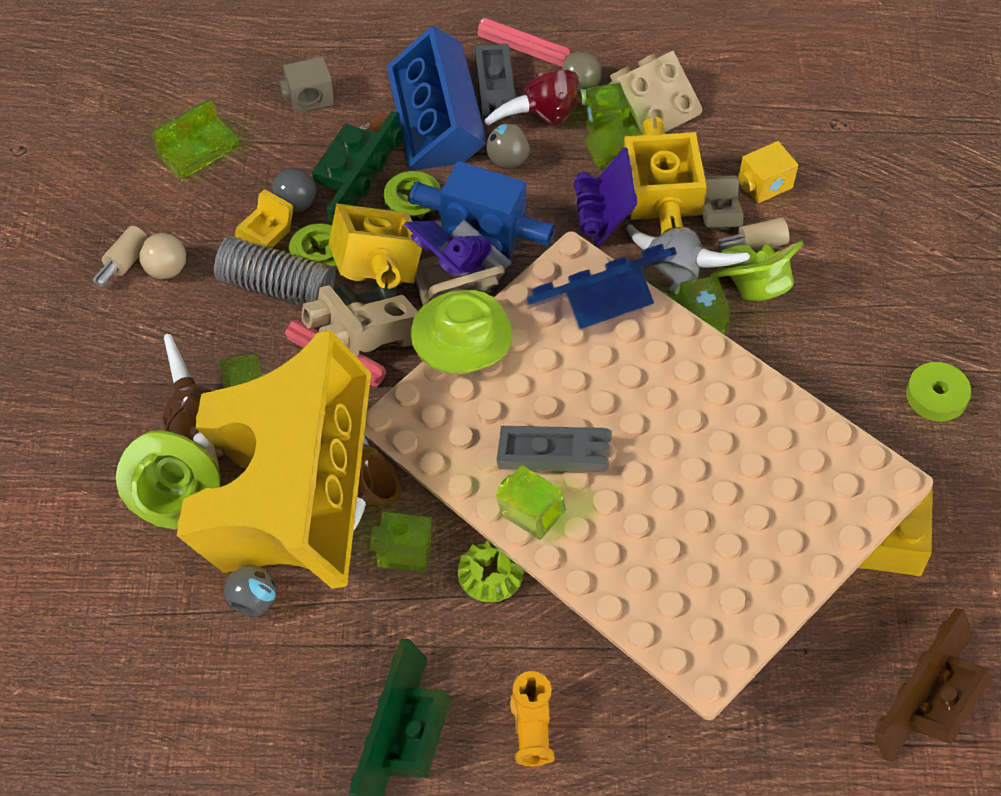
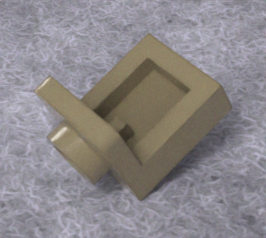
(721, 203)

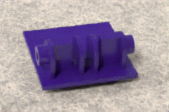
(605, 199)
(457, 255)

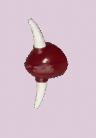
(548, 96)

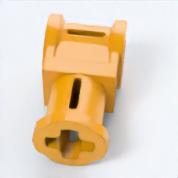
(532, 719)

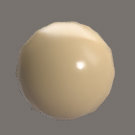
(162, 256)

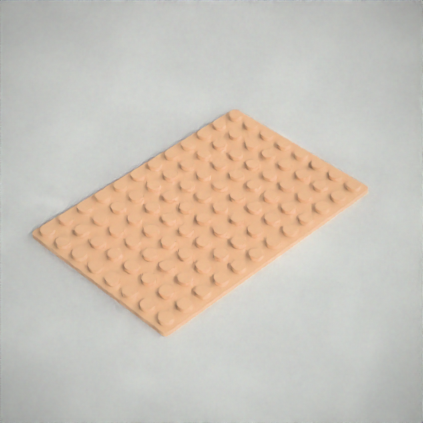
(723, 490)

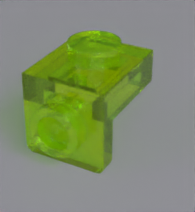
(609, 141)

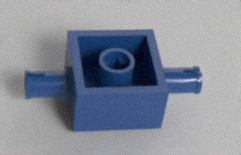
(488, 202)

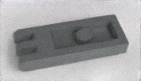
(494, 77)
(554, 448)

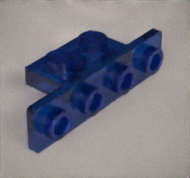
(606, 293)

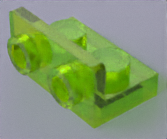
(193, 140)

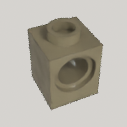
(307, 85)

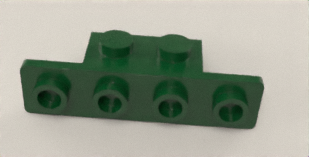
(355, 161)
(403, 727)

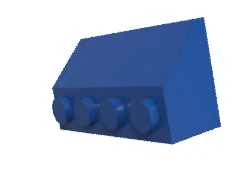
(436, 102)

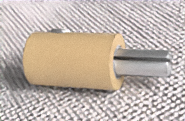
(758, 234)
(121, 255)

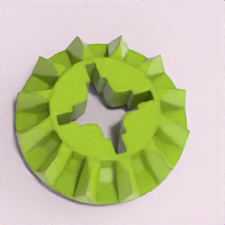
(400, 188)
(318, 236)
(496, 586)

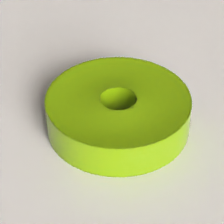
(931, 404)

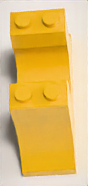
(302, 459)

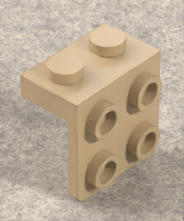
(659, 90)
(435, 281)

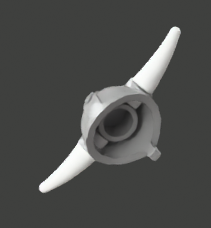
(689, 256)

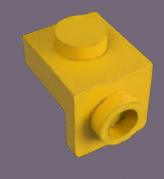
(268, 222)

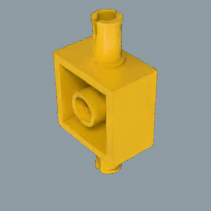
(666, 175)
(374, 245)

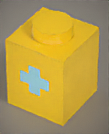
(767, 172)

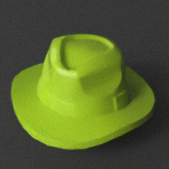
(764, 274)
(461, 332)
(160, 473)

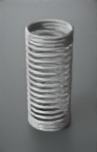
(236, 248)

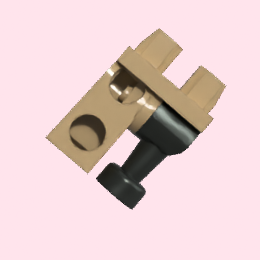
(362, 319)

